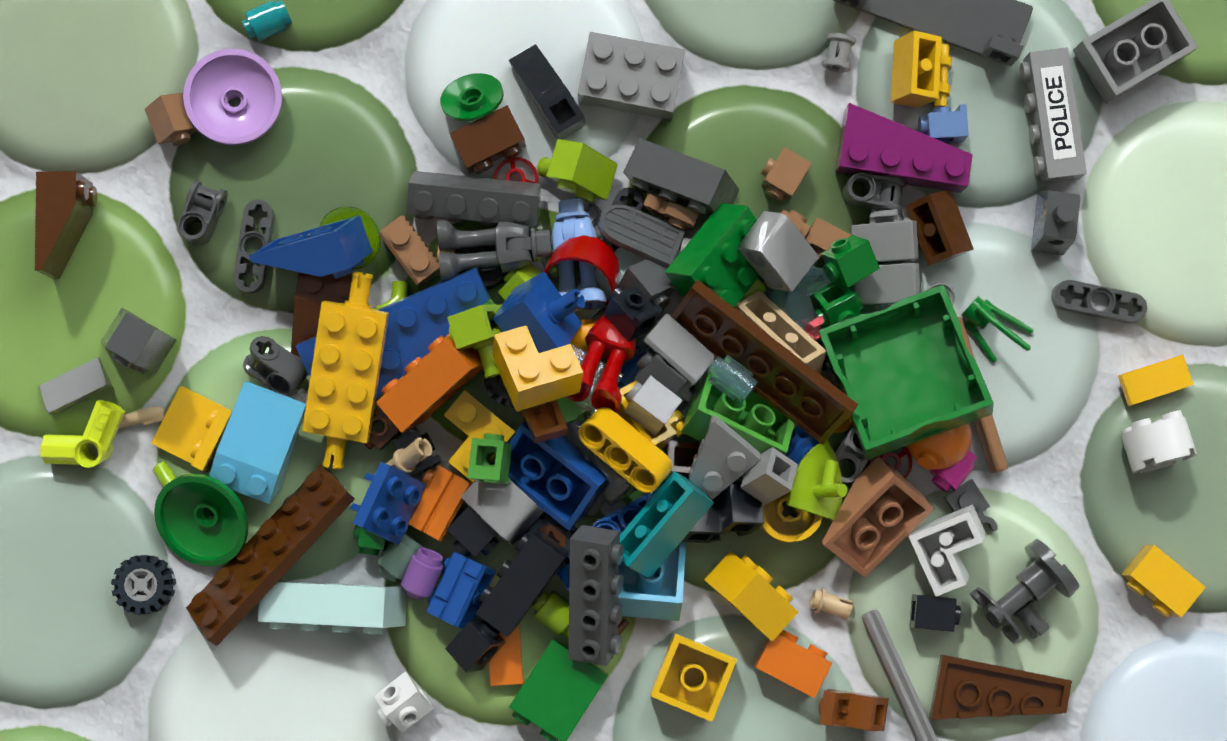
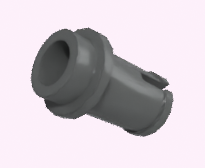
(1032, 619)

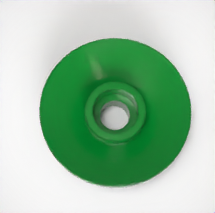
(471, 97)

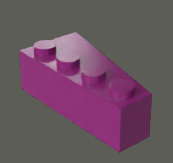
(891, 149)

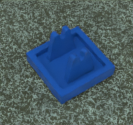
(388, 503)

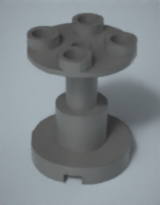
(1034, 582)

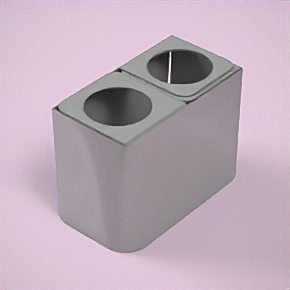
(778, 251)
(503, 508)

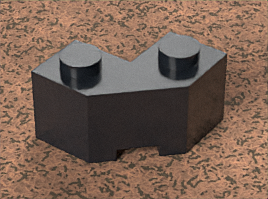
(731, 512)

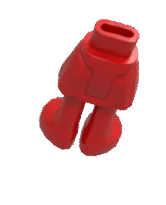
(604, 342)

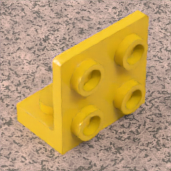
(192, 428)

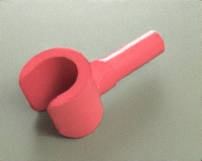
(813, 326)

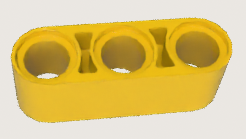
(625, 450)

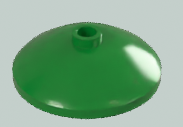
(192, 529)

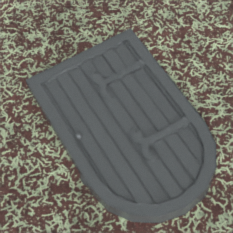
(641, 233)

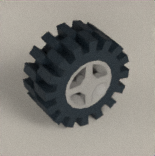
(134, 592)

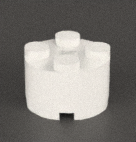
(1158, 443)

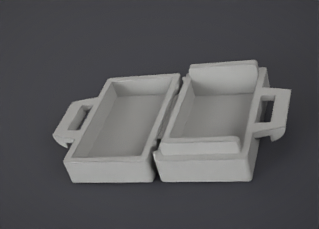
(891, 245)

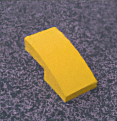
(1155, 380)

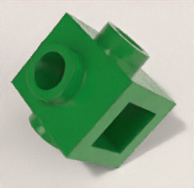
(843, 307)

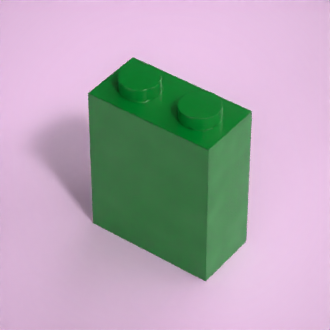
(557, 692)

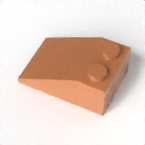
(875, 517)

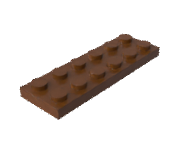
(781, 375)
(269, 554)

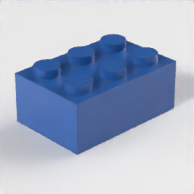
(555, 476)

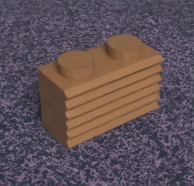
(411, 251)

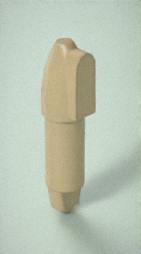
(145, 416)

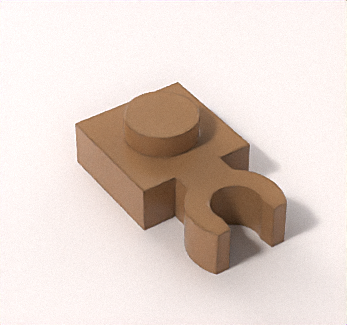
(674, 213)

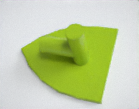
(818, 483)

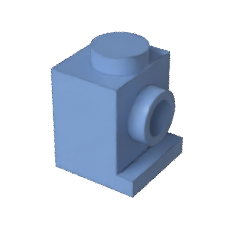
(945, 124)

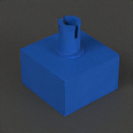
(543, 311)

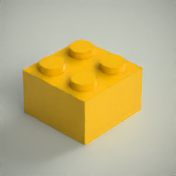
(693, 677)

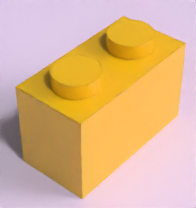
(1162, 581)

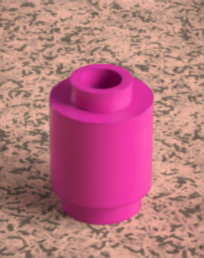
(954, 476)

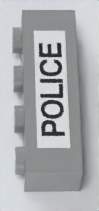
(1053, 116)

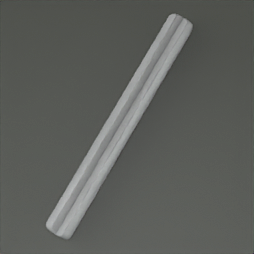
(898, 676)

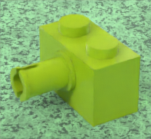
(579, 170)
(477, 330)

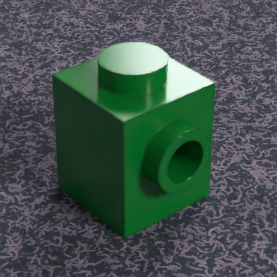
(849, 261)

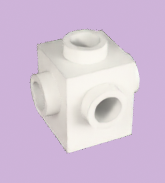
(403, 702)

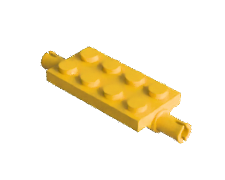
(345, 370)

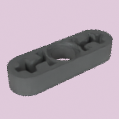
(265, 224)
(1120, 315)

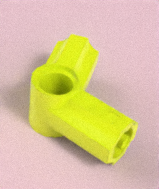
(75, 448)

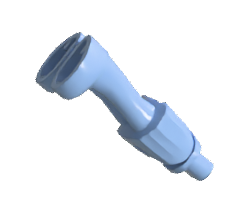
(571, 223)

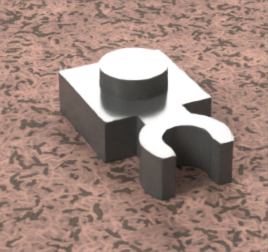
(967, 495)

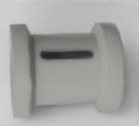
(839, 62)

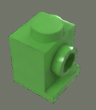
(479, 463)

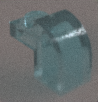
(798, 303)

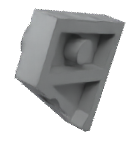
(721, 458)

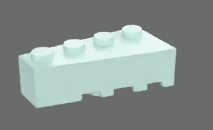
(334, 605)

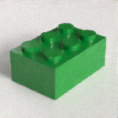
(714, 256)

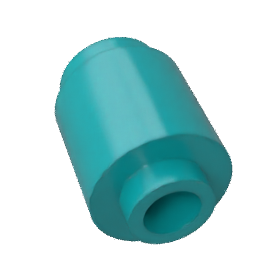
(266, 20)

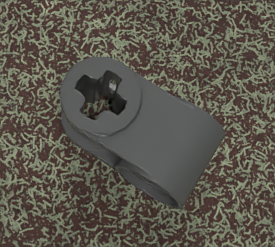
(881, 192)
(201, 206)
(277, 368)

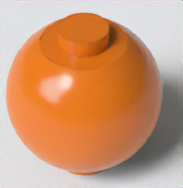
(942, 449)

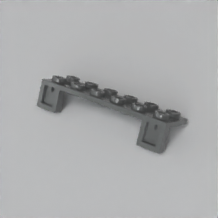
(978, 26)

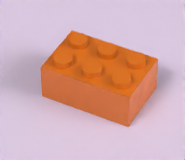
(429, 383)

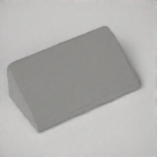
(679, 348)
(75, 386)

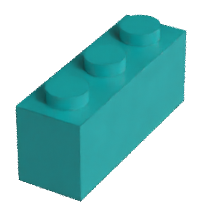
(663, 524)

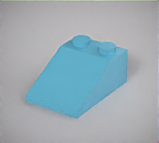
(258, 442)
(655, 596)

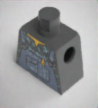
(1055, 219)

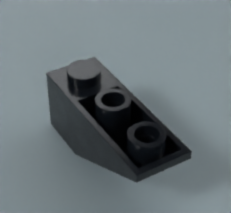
(548, 92)

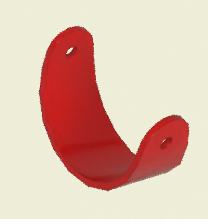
(591, 251)

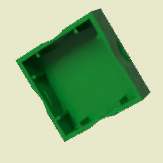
(906, 372)

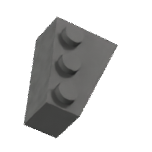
(679, 178)
(137, 342)

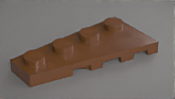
(985, 690)

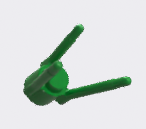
(983, 312)

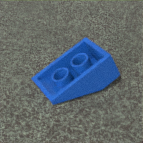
(319, 250)

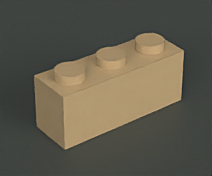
(783, 329)

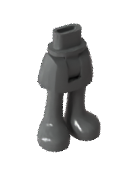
(513, 244)

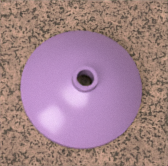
(228, 76)

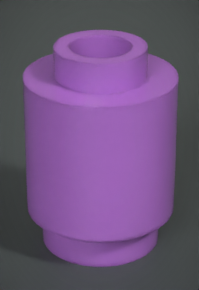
(422, 573)

